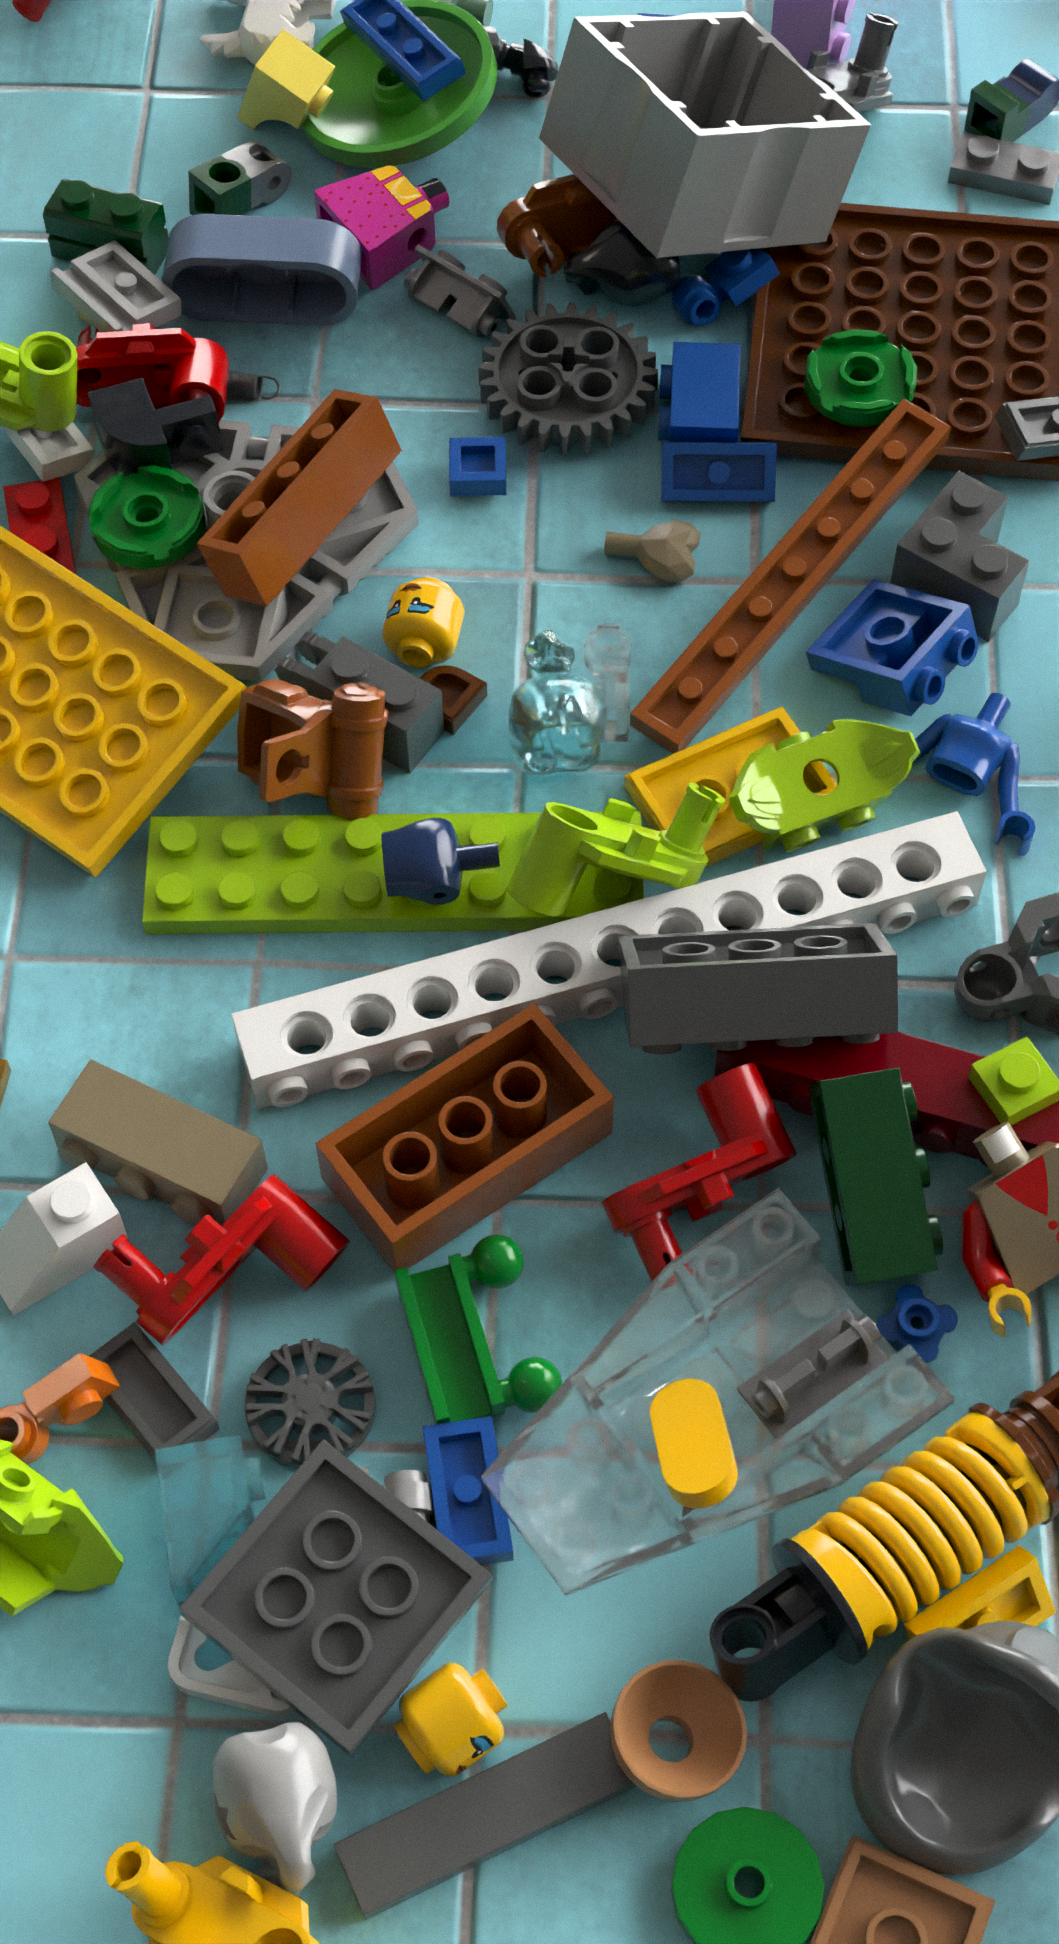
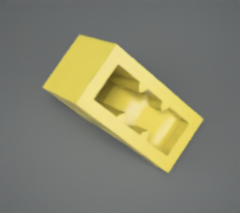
(287, 84)

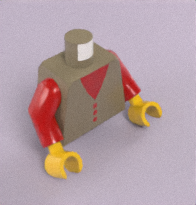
(1012, 1223)

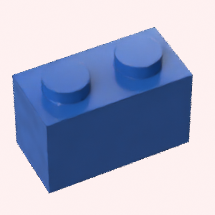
(701, 393)

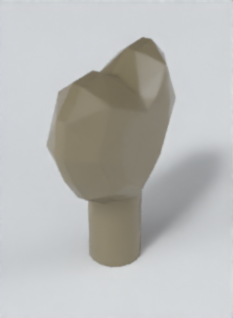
(661, 550)

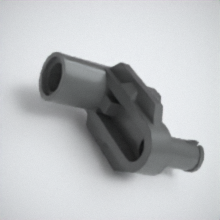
(862, 79)

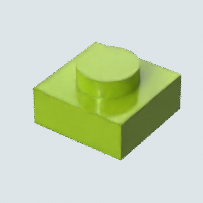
(1015, 1081)

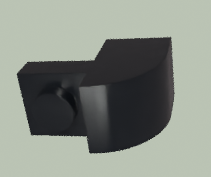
(141, 436)

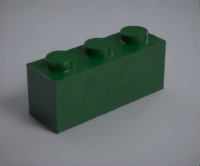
(875, 1176)

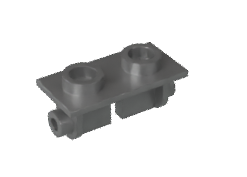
(444, 278)
(813, 1372)

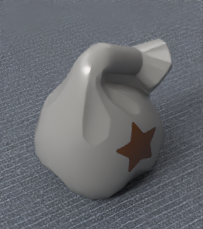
(275, 1799)

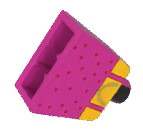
(385, 218)

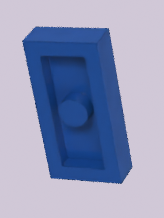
(718, 471)
(462, 1503)

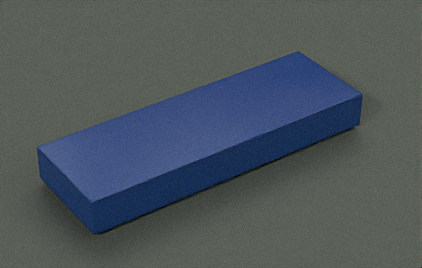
(404, 45)

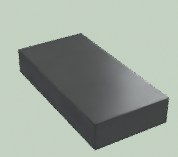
(152, 1394)

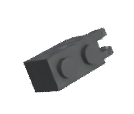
(412, 703)

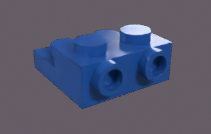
(896, 645)

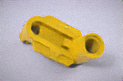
(205, 1902)

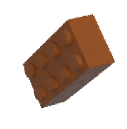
(465, 1138)

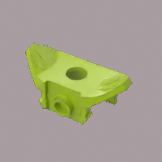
(867, 763)
(47, 1539)

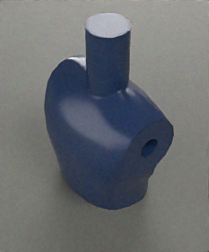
(428, 862)

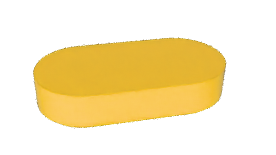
(693, 1443)

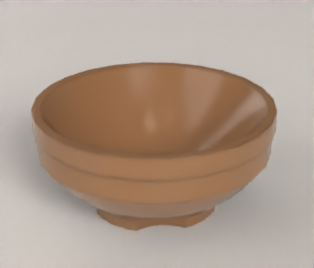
(701, 1707)

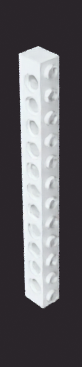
(576, 949)

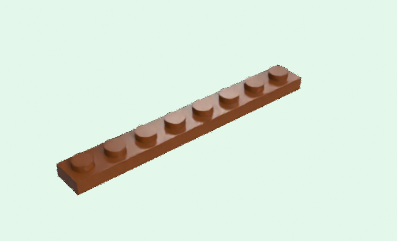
(789, 578)

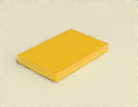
(716, 764)

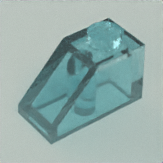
(205, 1505)

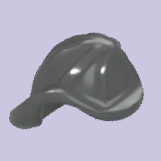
(962, 1747)

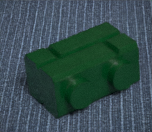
(89, 216)

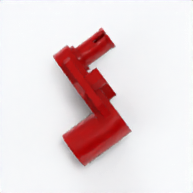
(167, 359)
(750, 1144)
(268, 1220)

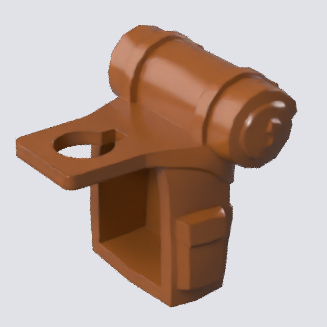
(314, 745)

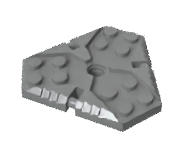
(235, 633)

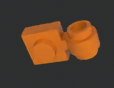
(61, 1397)

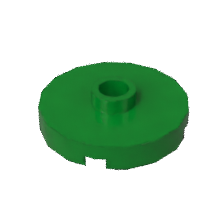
(859, 377)
(147, 517)
(756, 1844)

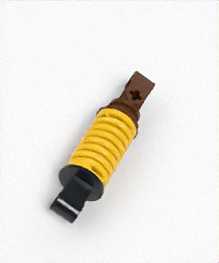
(897, 1544)

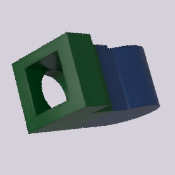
(1015, 100)

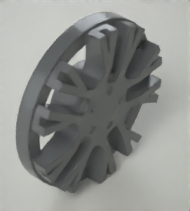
(309, 1401)

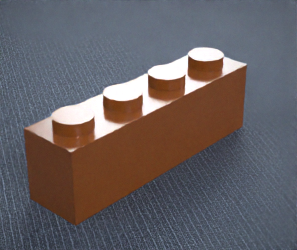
(300, 497)

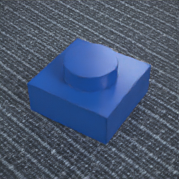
(477, 466)

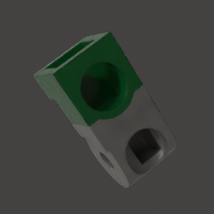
(238, 181)

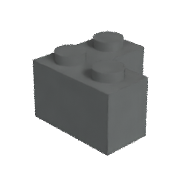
(957, 554)

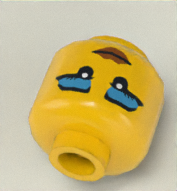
(423, 620)
(451, 1719)

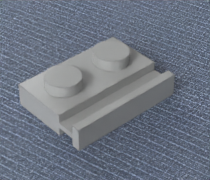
(115, 290)

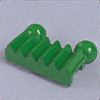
(452, 1341)

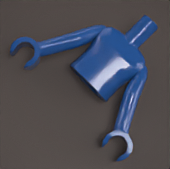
(970, 755)

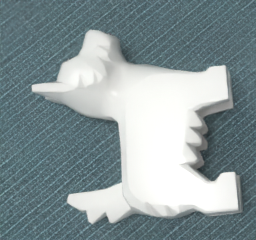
(263, 23)

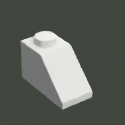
(55, 1237)

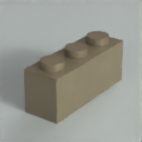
(157, 1145)

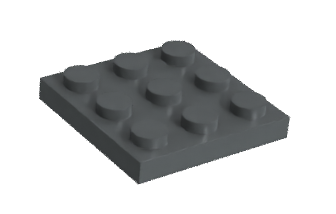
(336, 1596)

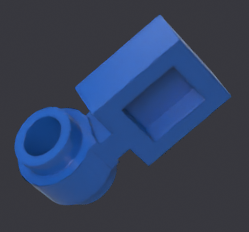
(731, 276)

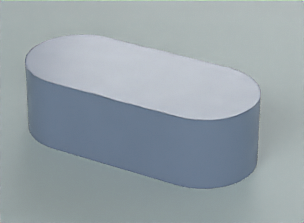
(263, 269)

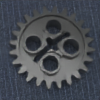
(568, 378)

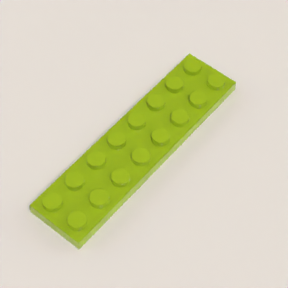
(331, 876)

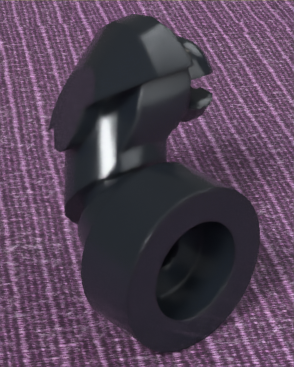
(526, 61)

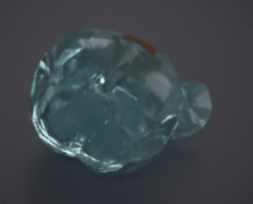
(555, 716)

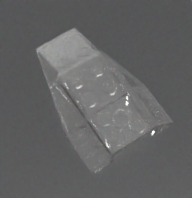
(587, 1465)

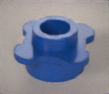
(913, 1305)

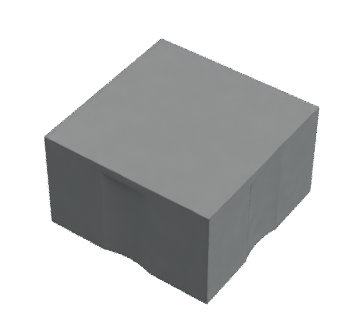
(701, 132)

